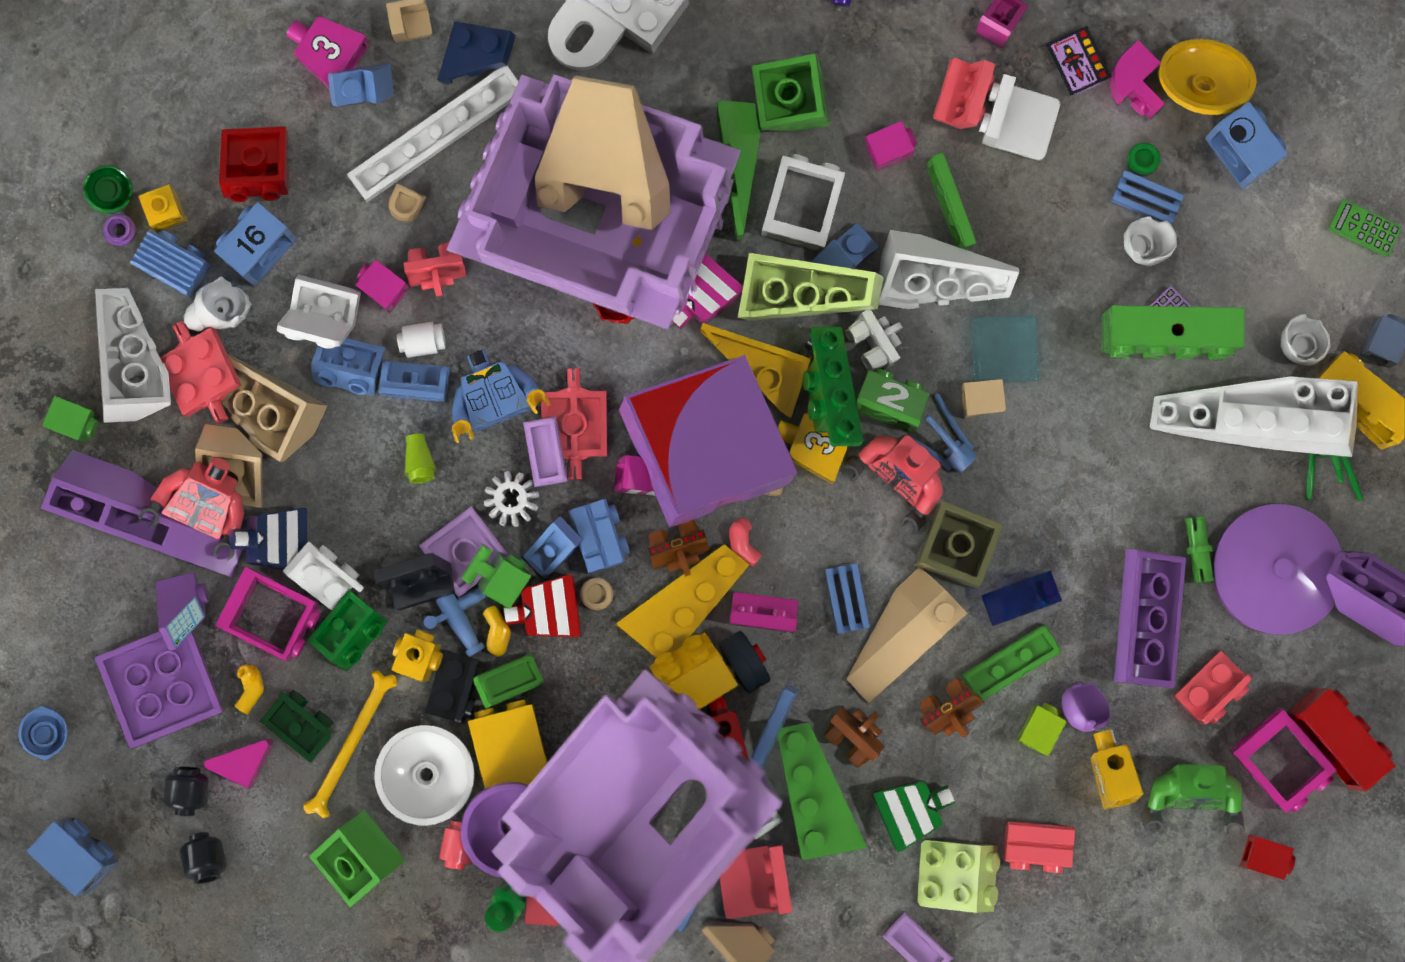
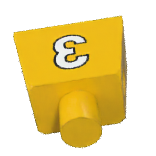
(812, 449)
(1114, 786)

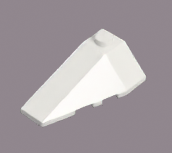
(930, 271)
(130, 368)

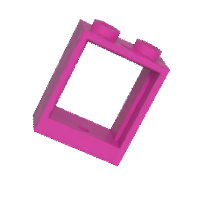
(238, 600)
(1259, 737)

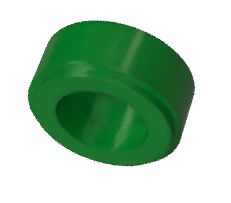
(1143, 159)

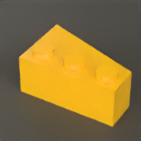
(1378, 405)

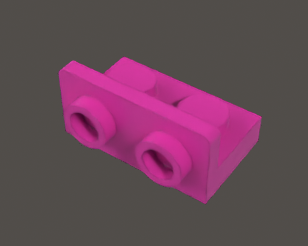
(764, 612)

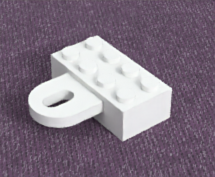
(640, 20)

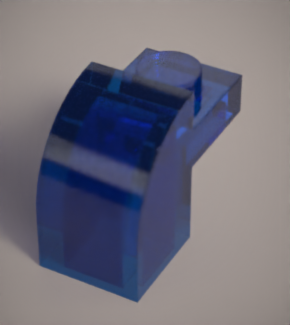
(1021, 598)

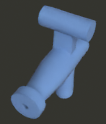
(454, 613)

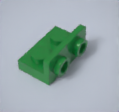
(348, 631)

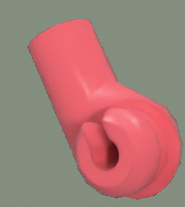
(740, 541)

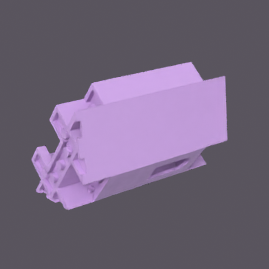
(647, 282)
(586, 830)

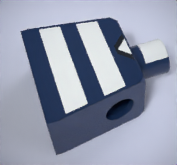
(272, 538)

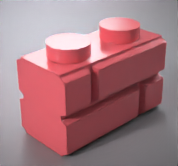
(1038, 845)

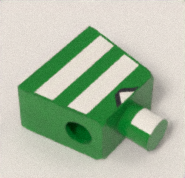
(911, 811)

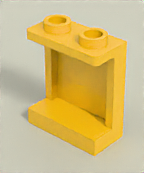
(508, 744)

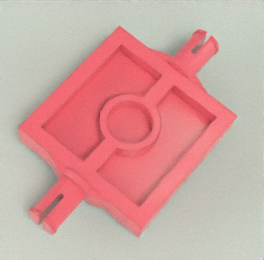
(200, 372)
(580, 421)

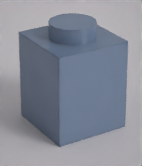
(1385, 341)

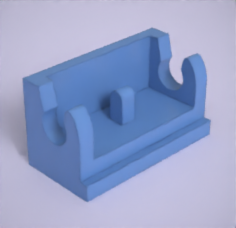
(414, 381)

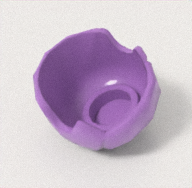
(1085, 707)

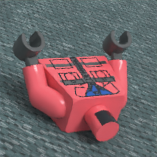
(906, 469)
(201, 499)

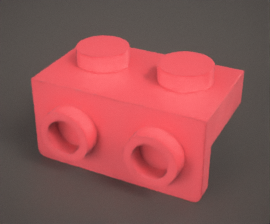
(964, 93)

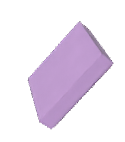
(459, 544)

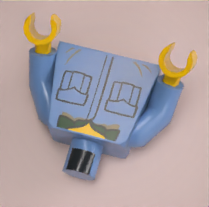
(492, 395)

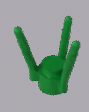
(1338, 470)

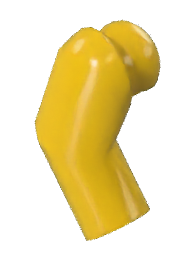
(499, 632)
(252, 686)

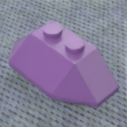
(1369, 593)

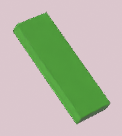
(950, 202)
(1012, 662)

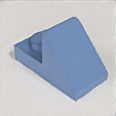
(361, 85)
(847, 250)
(553, 548)

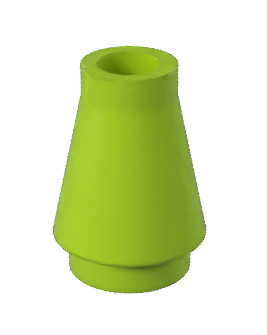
(418, 460)

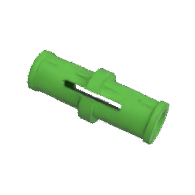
(1199, 549)

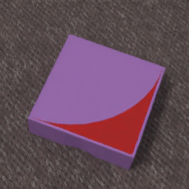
(707, 440)

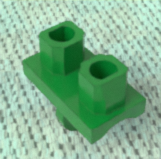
(504, 909)

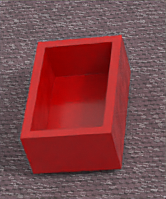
(1342, 738)

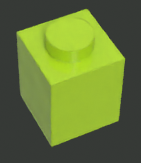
(1041, 728)

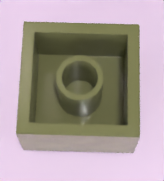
(958, 545)

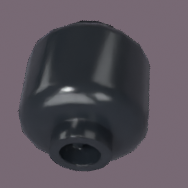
(186, 790)
(203, 858)

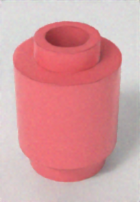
(452, 847)

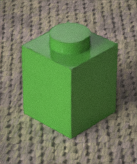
(71, 420)

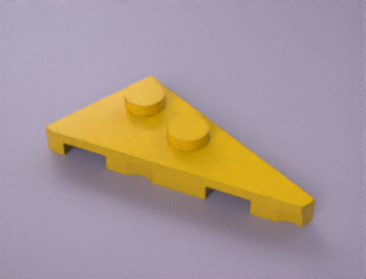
(775, 369)

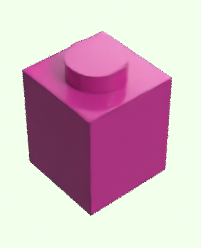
(890, 145)
(381, 285)

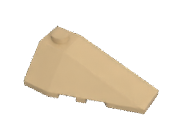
(272, 411)
(909, 626)

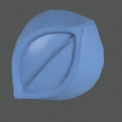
(43, 732)

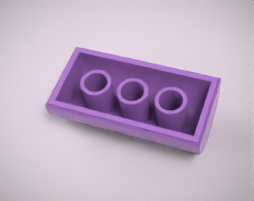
(1149, 619)

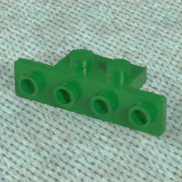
(831, 388)

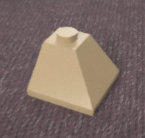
(241, 455)
(740, 941)

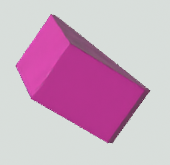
(1001, 20)
(242, 764)

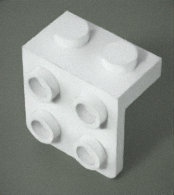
(1019, 119)
(320, 312)

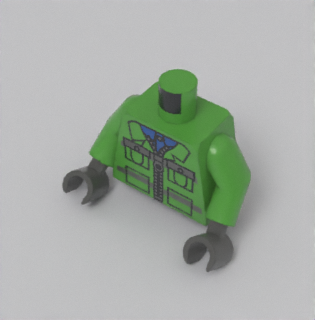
(1195, 788)

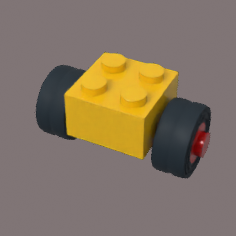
(702, 673)

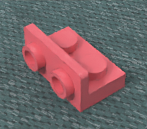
(1213, 689)

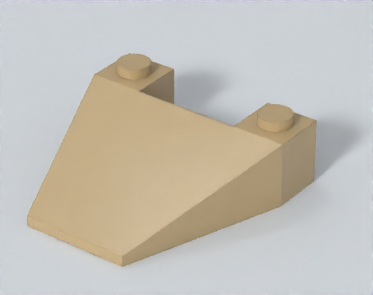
(604, 146)

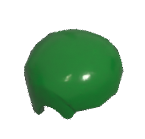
(107, 189)

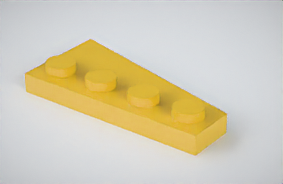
(683, 605)

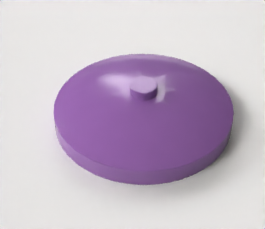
(1275, 569)

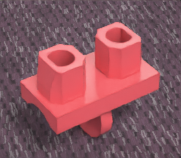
(434, 271)

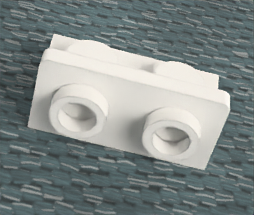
(321, 576)

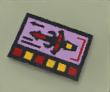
(1079, 61)

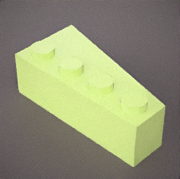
(800, 288)

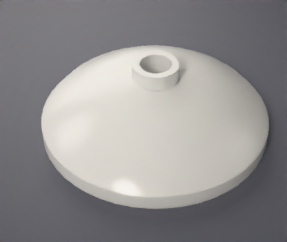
(400, 778)

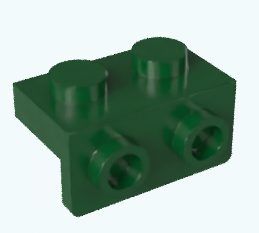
(298, 725)

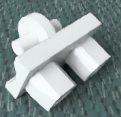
(880, 337)

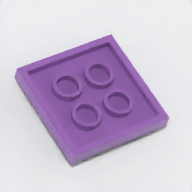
(158, 688)

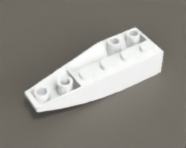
(1266, 414)

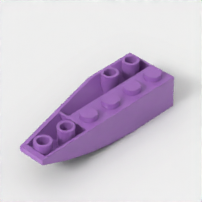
(111, 500)

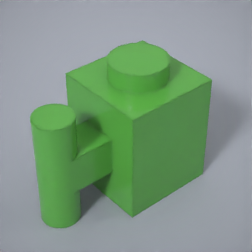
(501, 578)

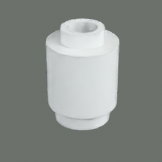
(421, 339)

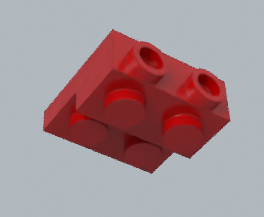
(254, 163)

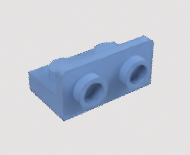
(349, 366)

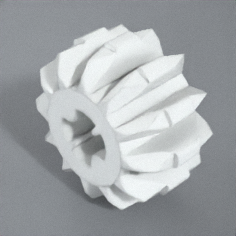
(500, 499)

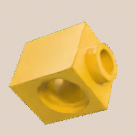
(163, 208)

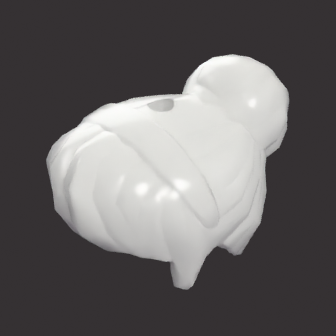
(215, 296)

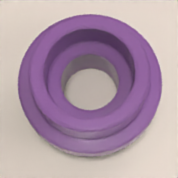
(115, 221)

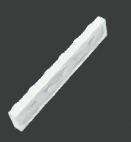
(434, 134)

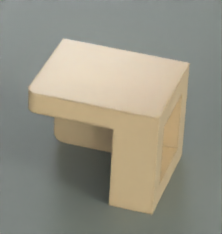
(409, 20)
(982, 398)

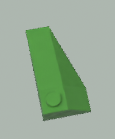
(740, 129)

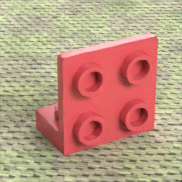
(756, 883)

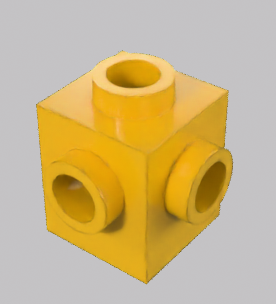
(407, 661)

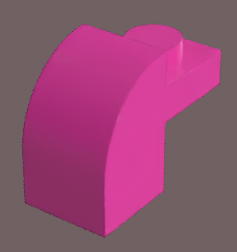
(1129, 80)

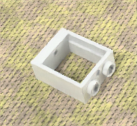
(795, 234)

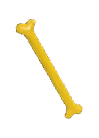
(381, 686)

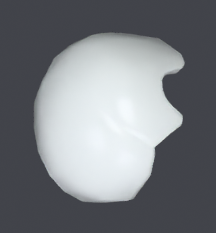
(1149, 241)
(1305, 340)

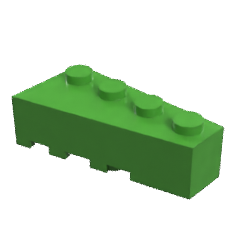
(816, 802)

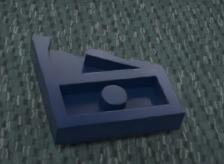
(475, 50)

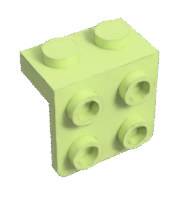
(958, 876)

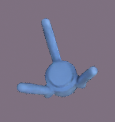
(958, 454)

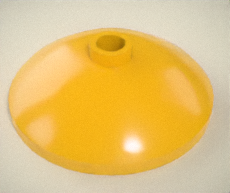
(1207, 76)

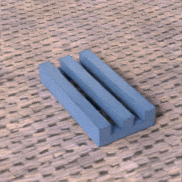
(1153, 187)
(847, 599)

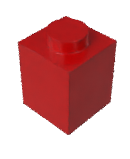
(1268, 857)

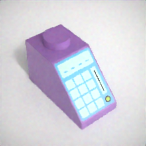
(180, 607)

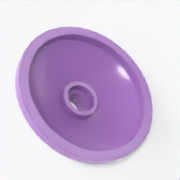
(483, 823)

